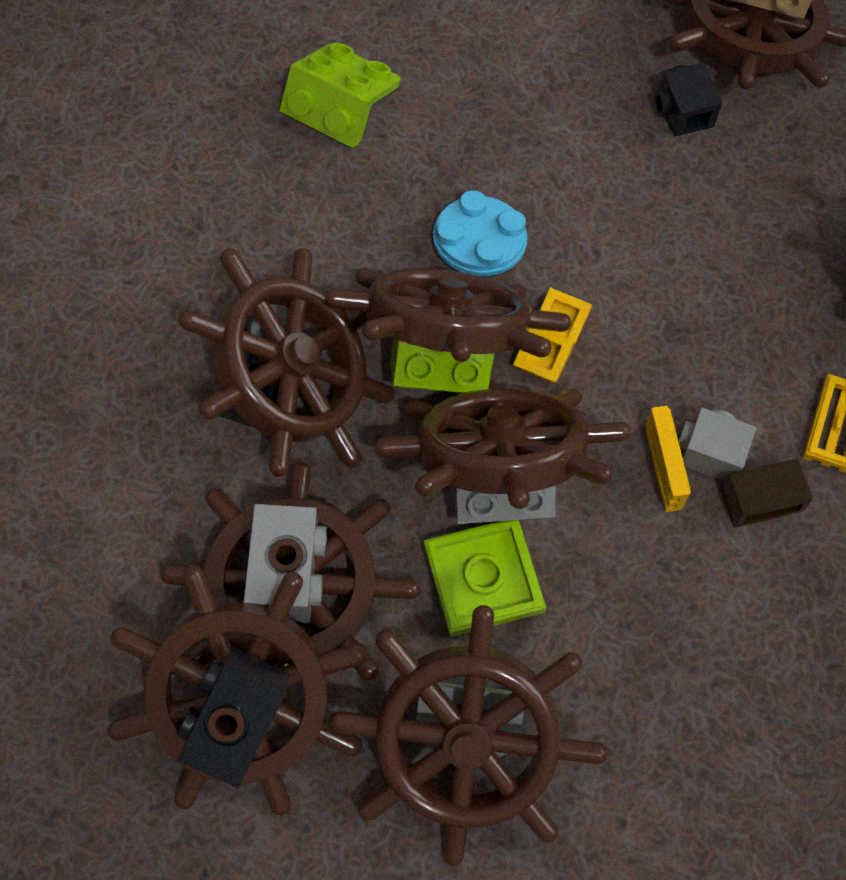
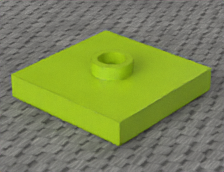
(484, 568)

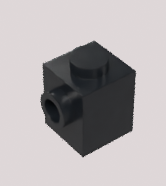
(688, 99)

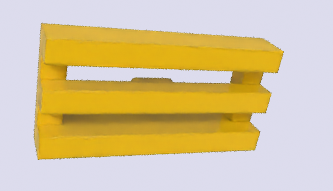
(828, 456)
(667, 458)

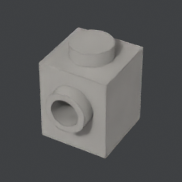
(716, 443)

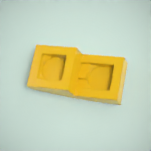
(562, 343)

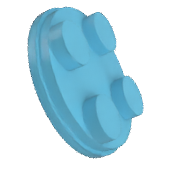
(480, 235)

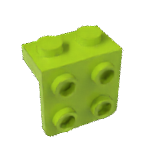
(336, 91)

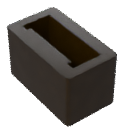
(766, 493)

